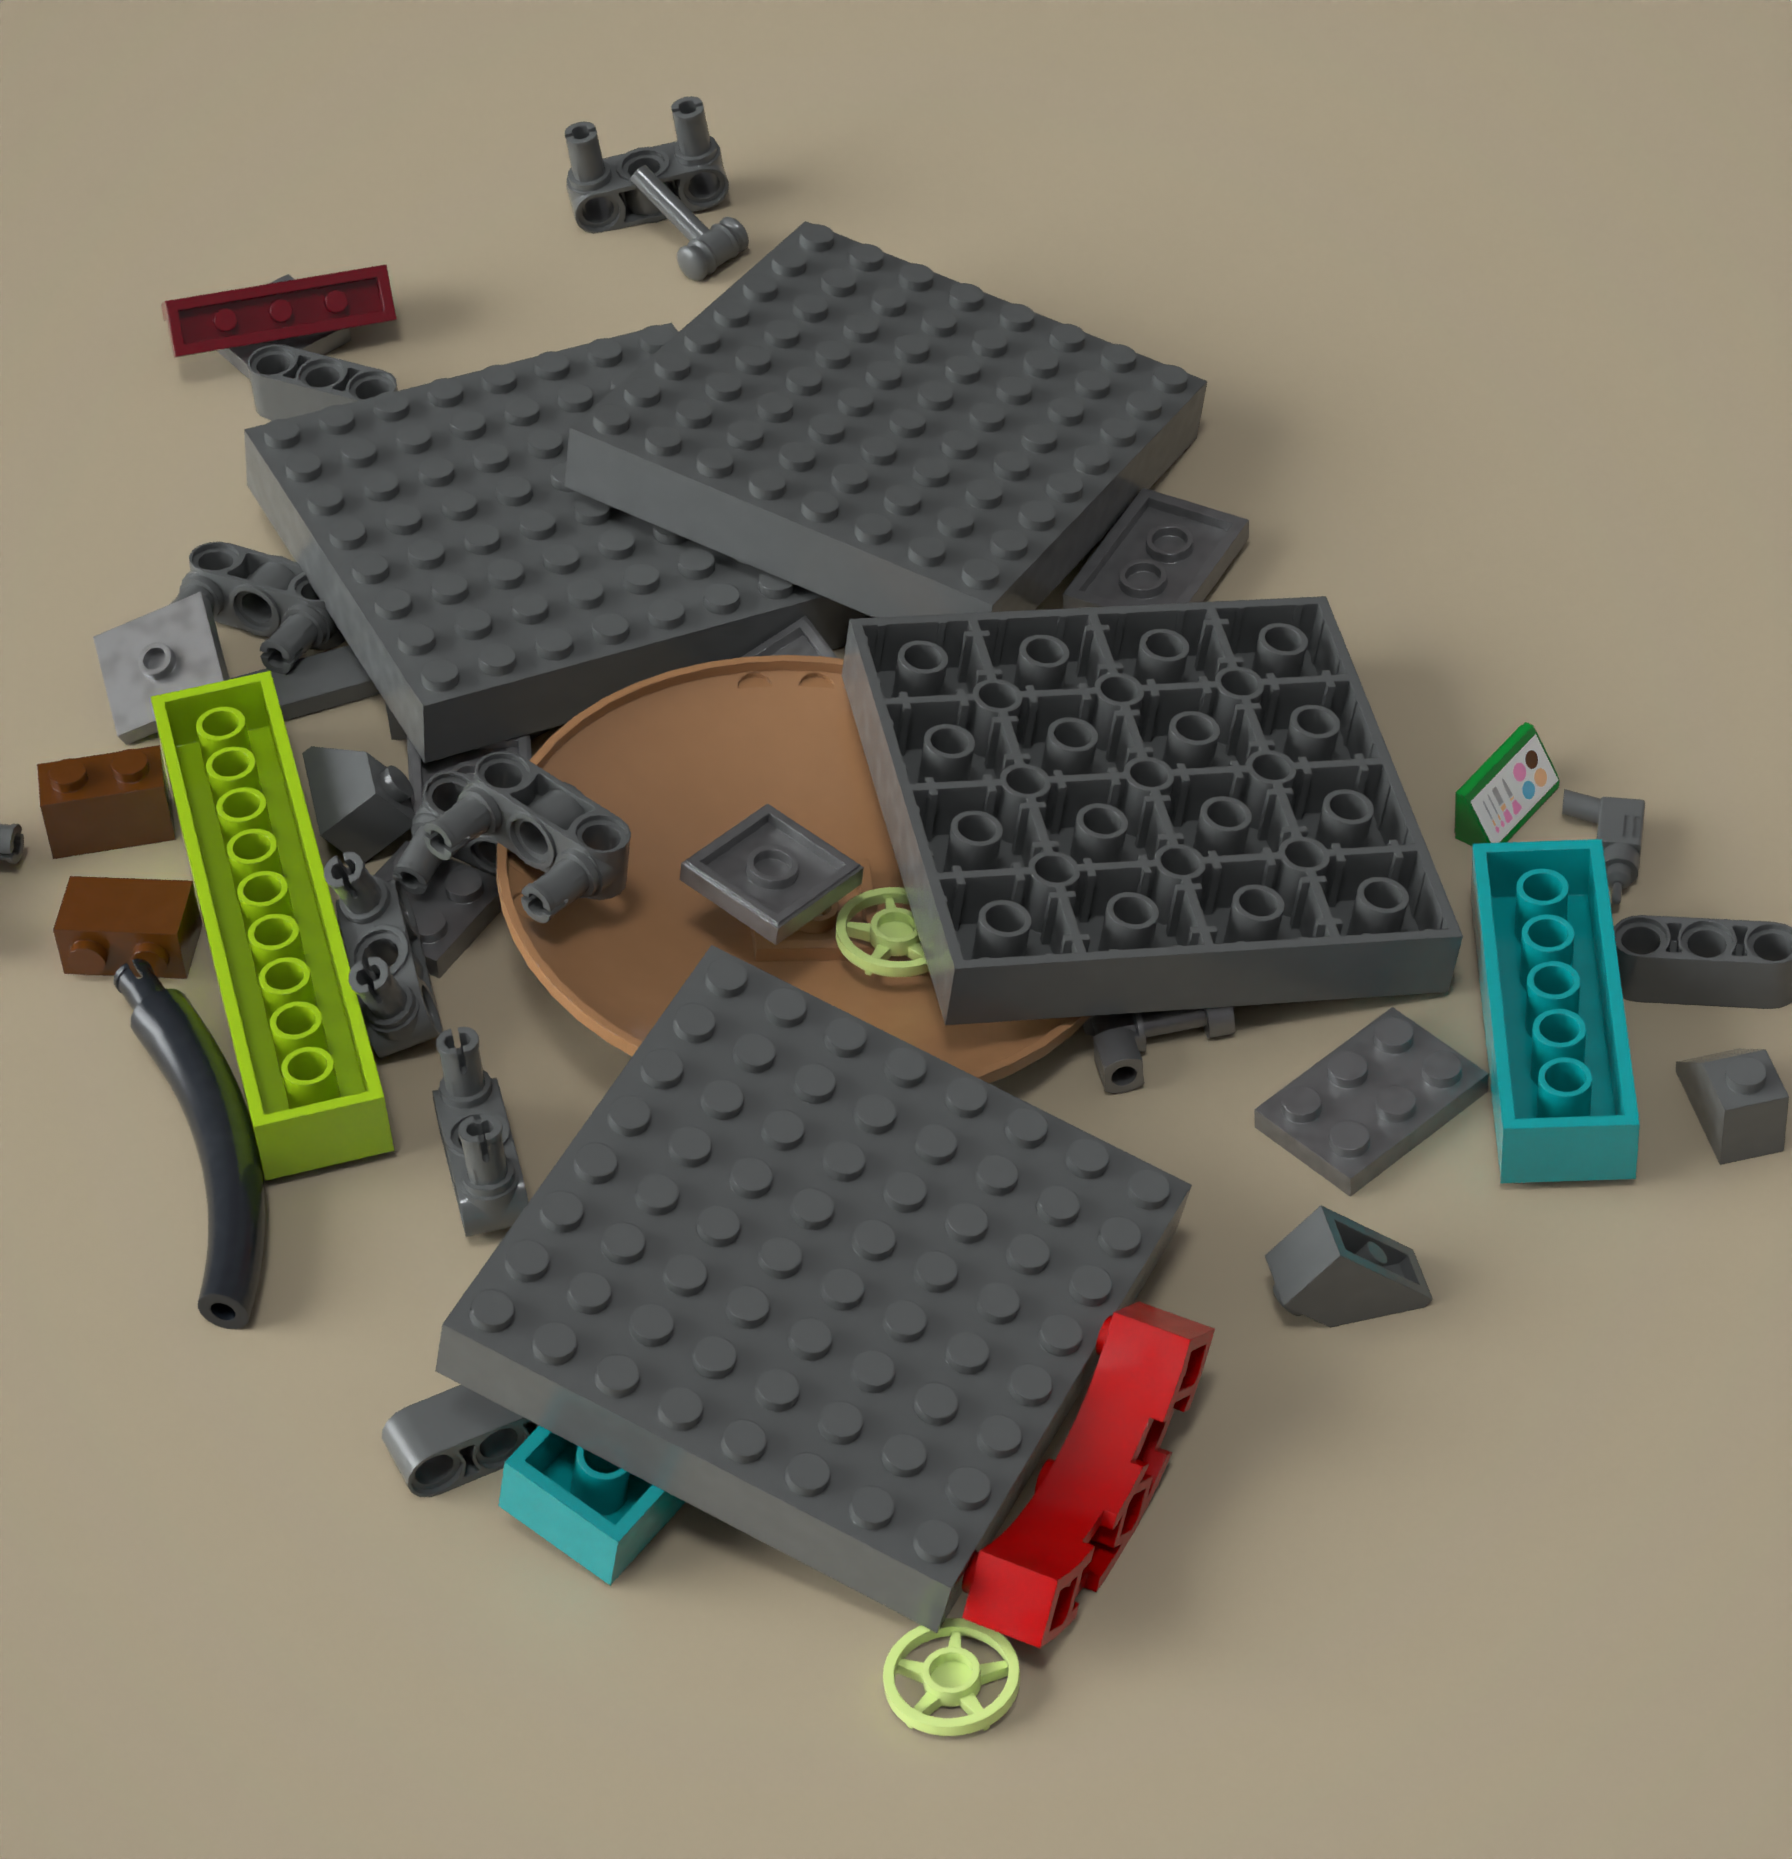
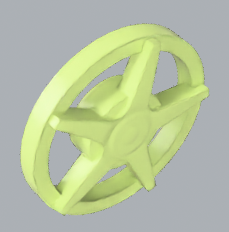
(890, 933)
(951, 1678)

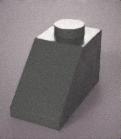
(358, 799)
(1737, 1102)
(1344, 1272)

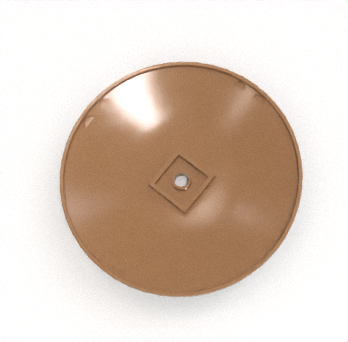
(681, 768)

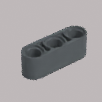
(300, 382)
(1705, 961)
(452, 1440)

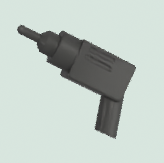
(1621, 832)

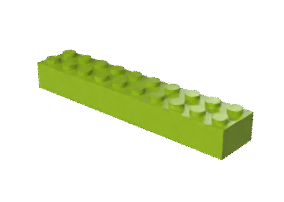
(271, 928)

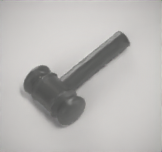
(706, 247)

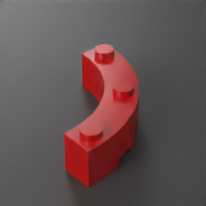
(1097, 1484)

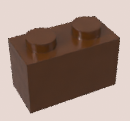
(106, 802)
(126, 919)

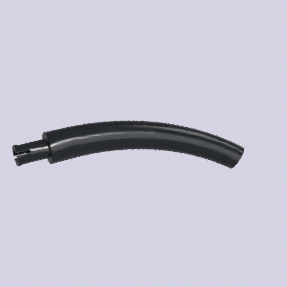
(222, 1134)

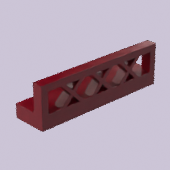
(279, 311)

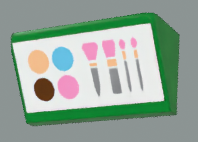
(1505, 790)

